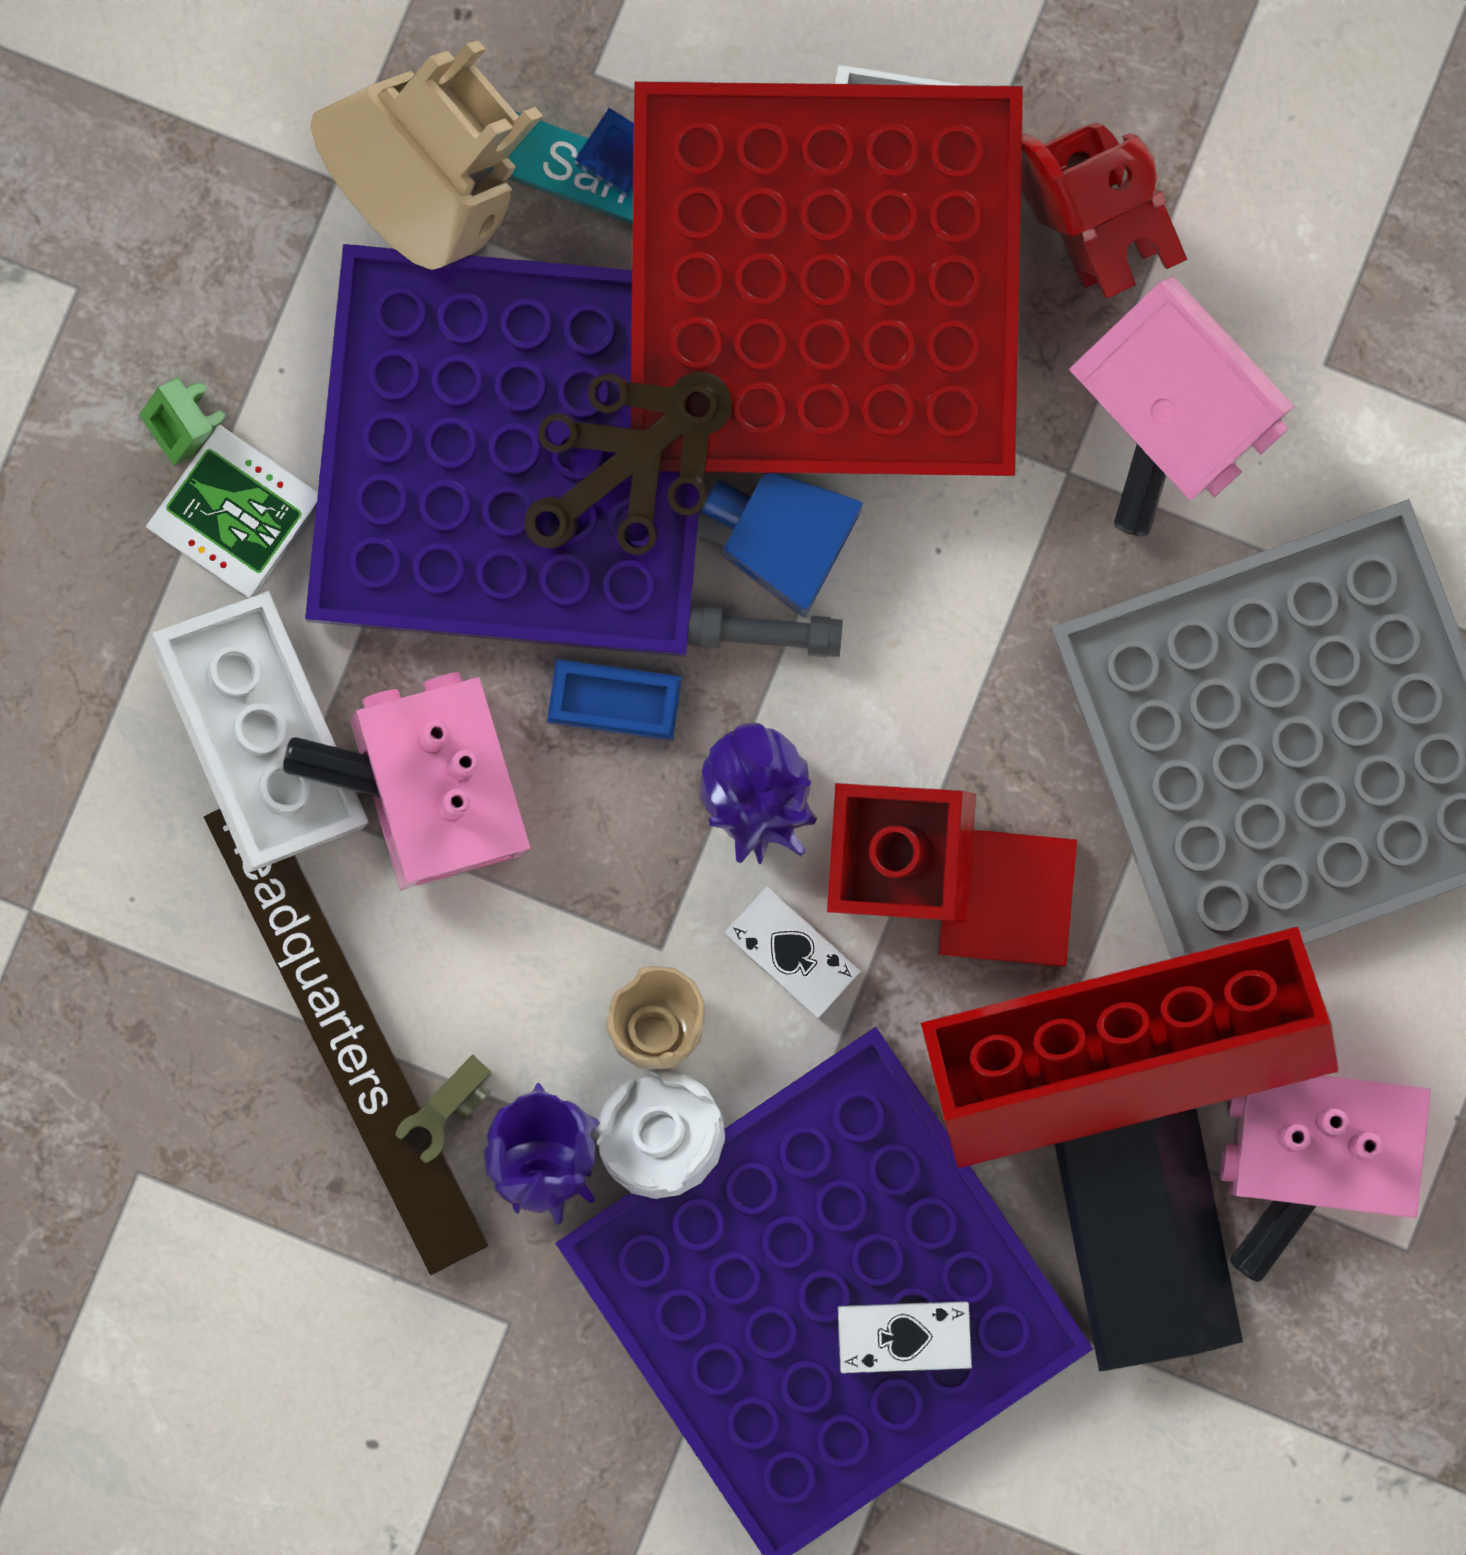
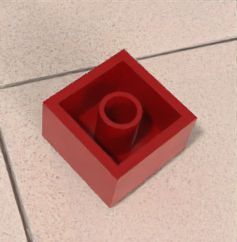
(901, 852)

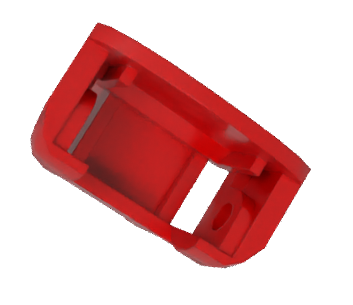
(1092, 216)

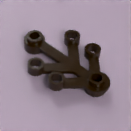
(636, 453)

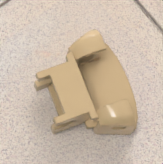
(409, 150)

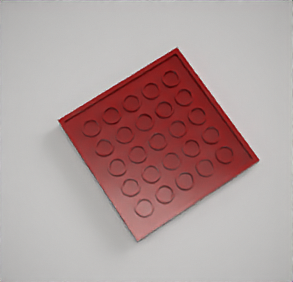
(834, 269)

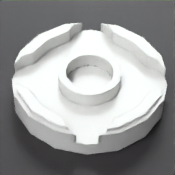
(660, 1134)

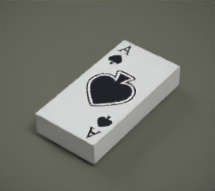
(792, 952)
(904, 1337)

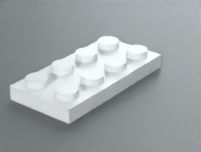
(241, 707)

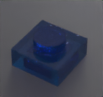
(610, 153)

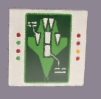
(234, 512)

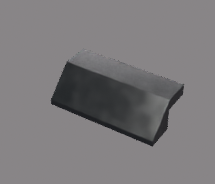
(1148, 1242)

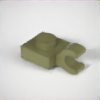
(459, 1094)

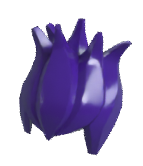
(757, 790)
(541, 1153)

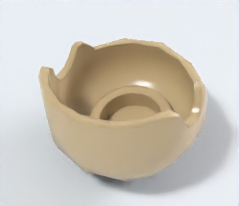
(656, 1018)

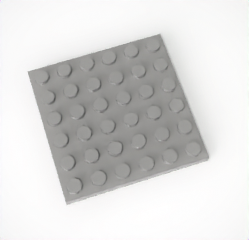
(1284, 734)

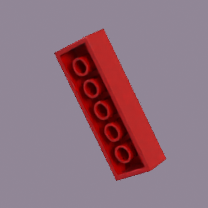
(1130, 1047)

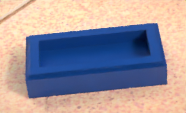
(614, 700)

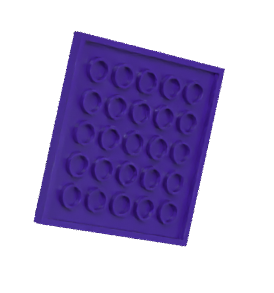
(443, 456)
(738, 1283)

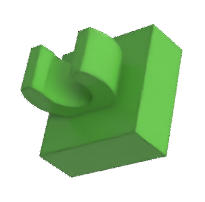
(177, 419)

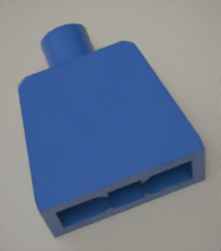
(784, 534)

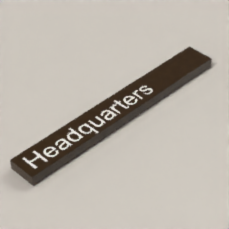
(355, 1053)

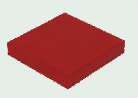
(1016, 901)

